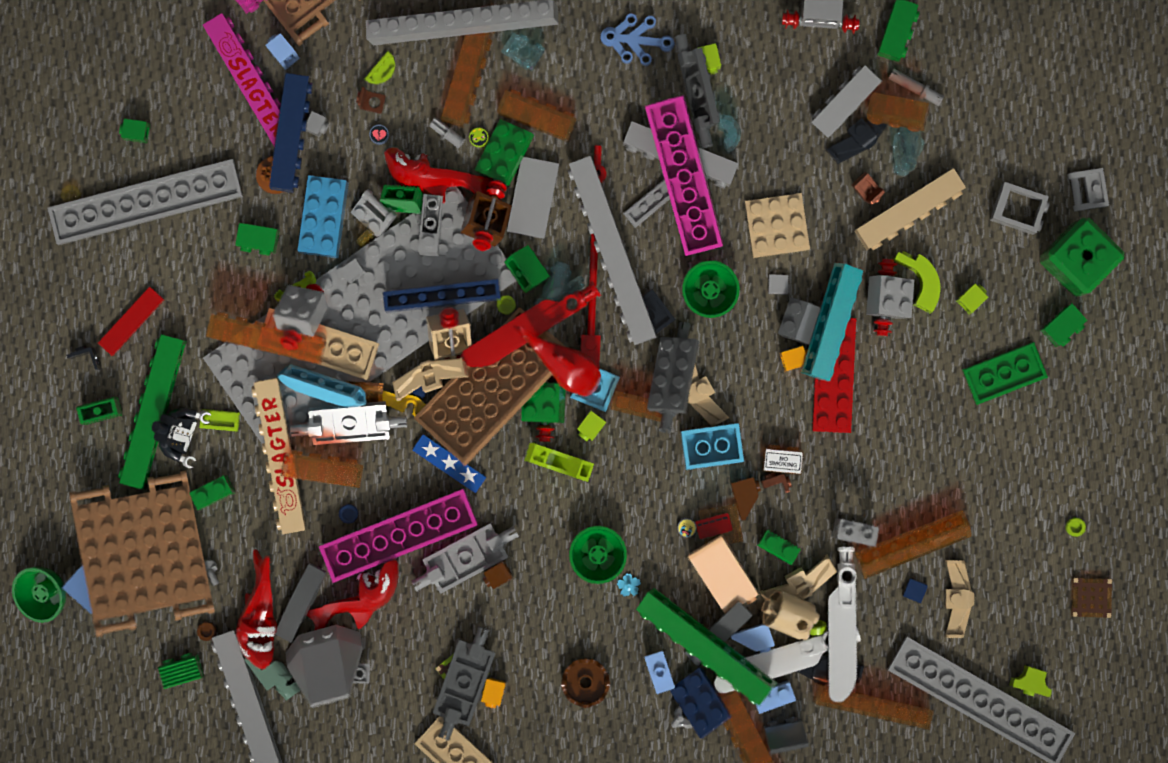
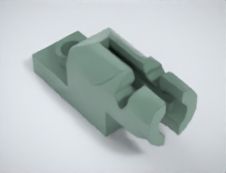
(276, 675)

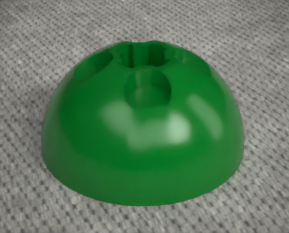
(720, 280)
(588, 564)
(39, 594)

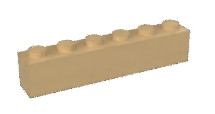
(910, 209)

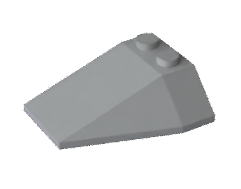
(325, 663)

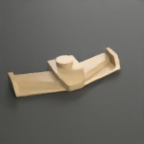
(429, 376)
(702, 403)
(803, 584)
(958, 598)

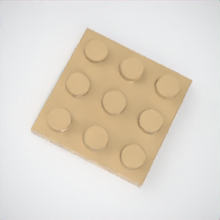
(777, 225)

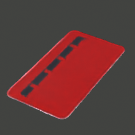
(713, 526)

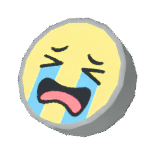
(686, 527)

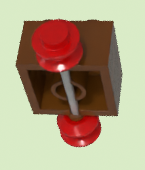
(487, 216)

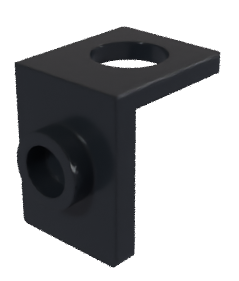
(80, 351)

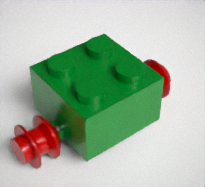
(547, 407)

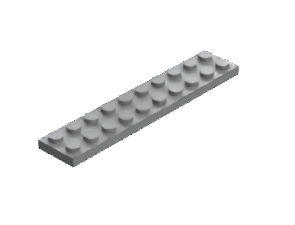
(145, 202)
(981, 701)

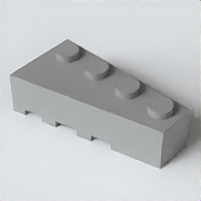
(846, 101)

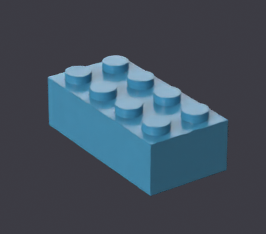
(323, 216)

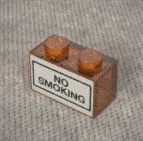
(782, 461)

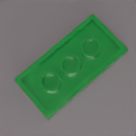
(1004, 373)

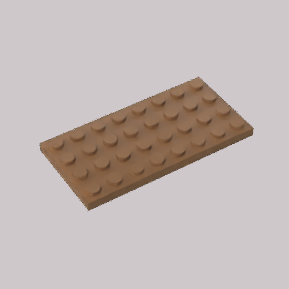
(478, 406)

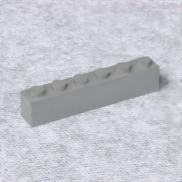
(716, 167)

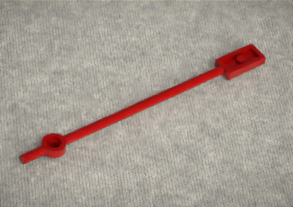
(591, 343)

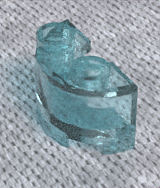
(522, 52)
(732, 130)

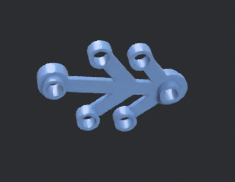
(634, 39)

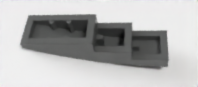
(300, 602)
(727, 625)

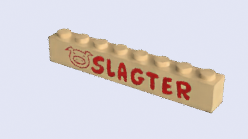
(277, 442)

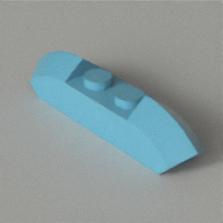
(322, 386)

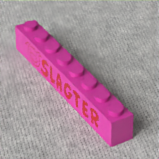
(244, 73)

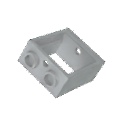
(1000, 203)
(855, 532)

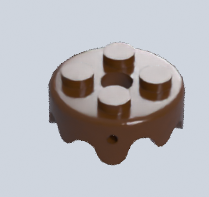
(595, 692)

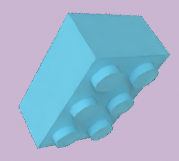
(712, 446)

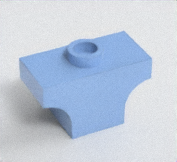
(659, 672)

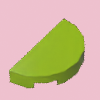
(382, 70)

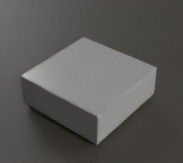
(778, 284)

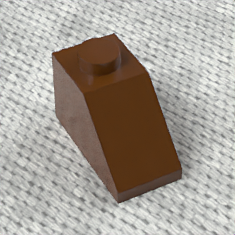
(745, 495)
(497, 575)

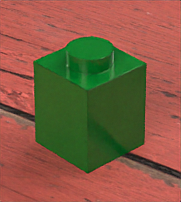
(134, 130)

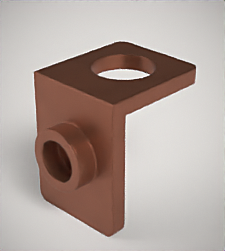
(363, 100)

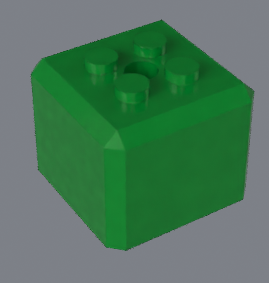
(1065, 258)

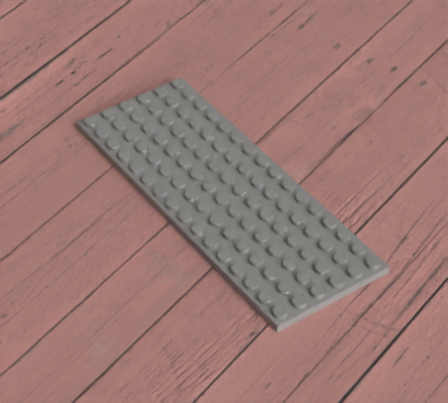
(359, 310)

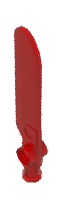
(535, 320)

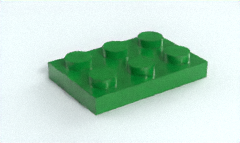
(504, 152)

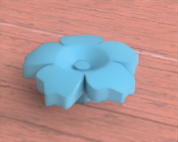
(628, 585)

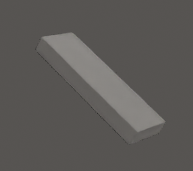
(648, 204)

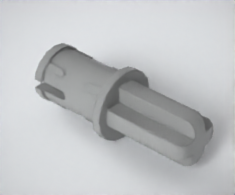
(447, 132)

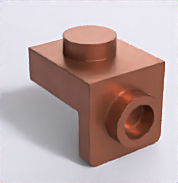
(868, 189)
(771, 480)

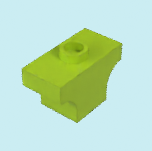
(1032, 682)

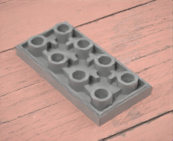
(533, 197)

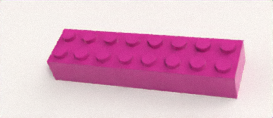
(684, 175)
(398, 535)

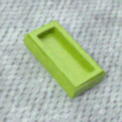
(221, 420)

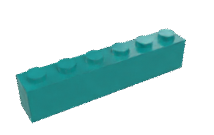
(832, 321)

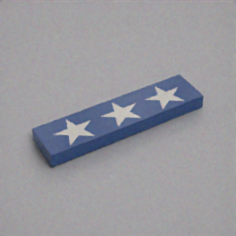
(449, 463)

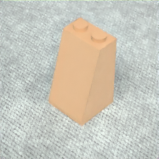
(723, 573)

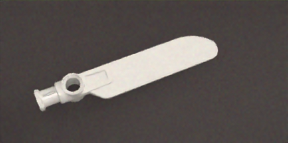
(842, 630)
(786, 659)

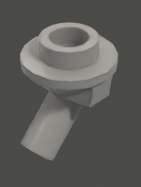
(211, 567)

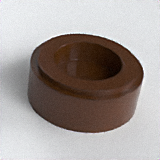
(206, 631)

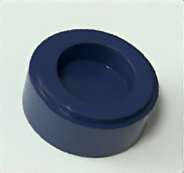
(348, 513)

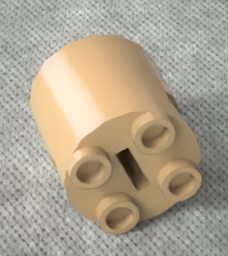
(789, 614)

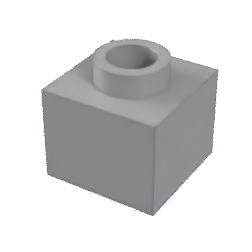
(317, 124)
(352, 270)

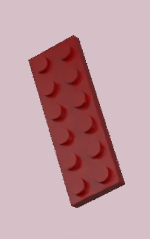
(835, 397)

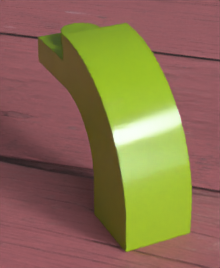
(928, 277)
(559, 462)

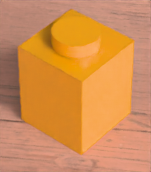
(793, 358)
(493, 692)

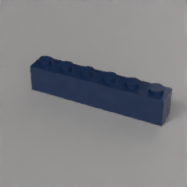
(289, 133)
(442, 296)

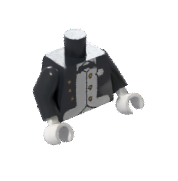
(175, 432)

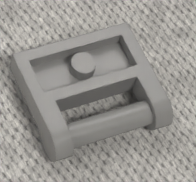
(1094, 187)
(370, 216)

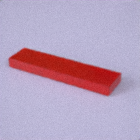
(131, 321)

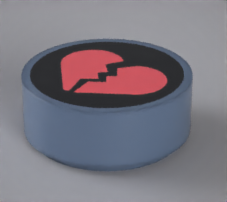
(379, 134)

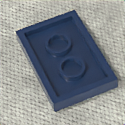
(701, 703)

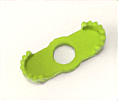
(309, 279)

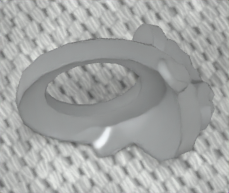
(679, 721)

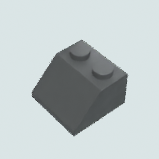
(799, 321)
(785, 735)

